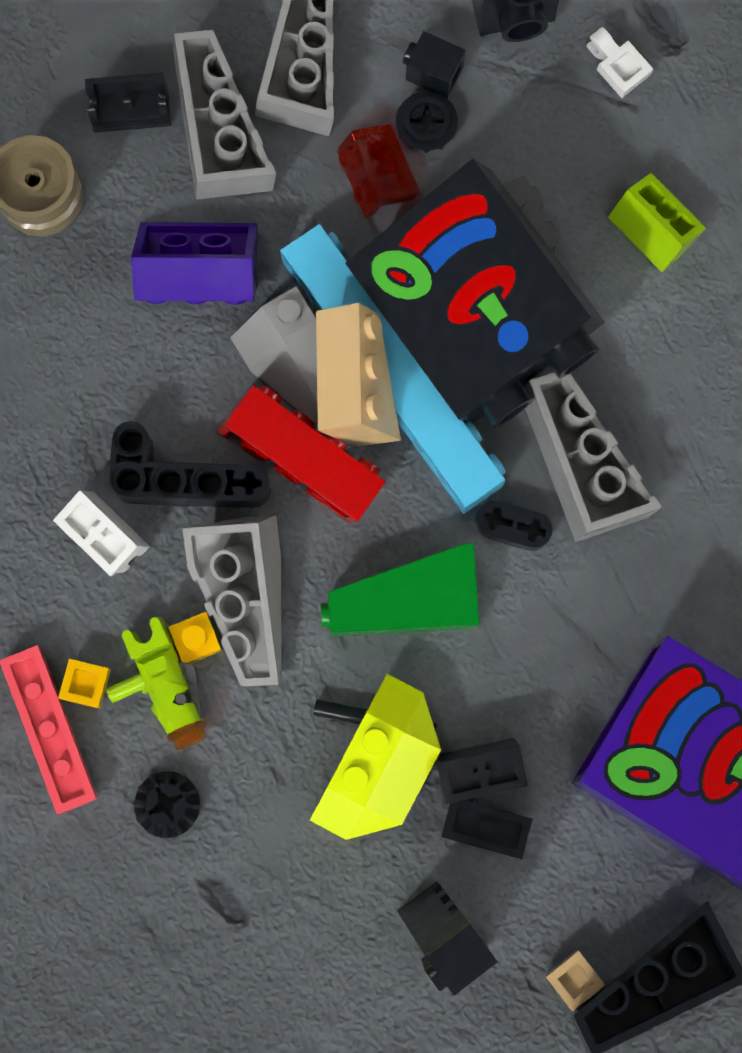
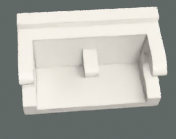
(100, 532)

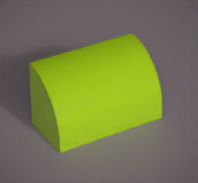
(656, 222)

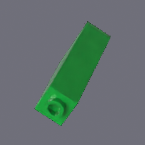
(412, 598)

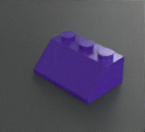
(195, 262)

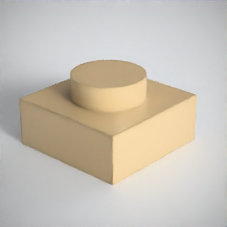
(574, 980)

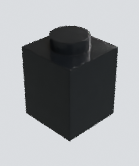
(434, 64)

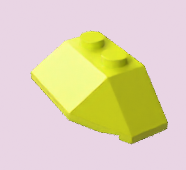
(381, 765)

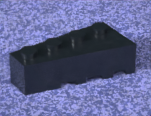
(447, 940)
(669, 979)

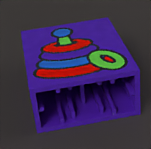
(676, 757)

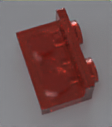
(376, 168)

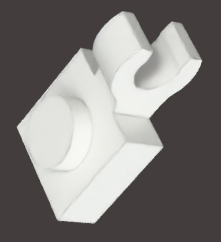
(621, 66)

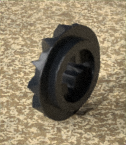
(414, 109)
(185, 811)

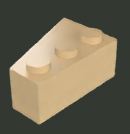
(354, 377)

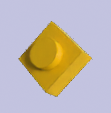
(195, 638)
(84, 683)

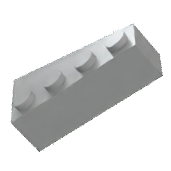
(300, 68)
(220, 136)
(583, 459)

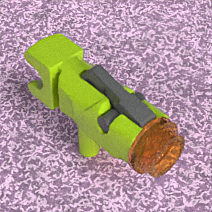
(168, 682)

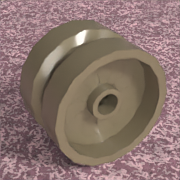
(39, 186)

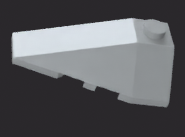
(241, 581)

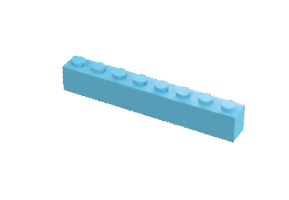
(435, 431)

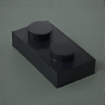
(487, 828)

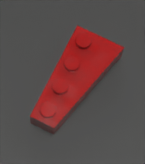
(302, 453)

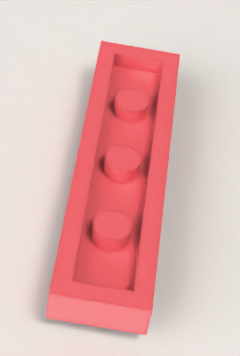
(48, 730)

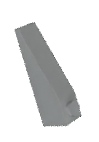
(282, 350)

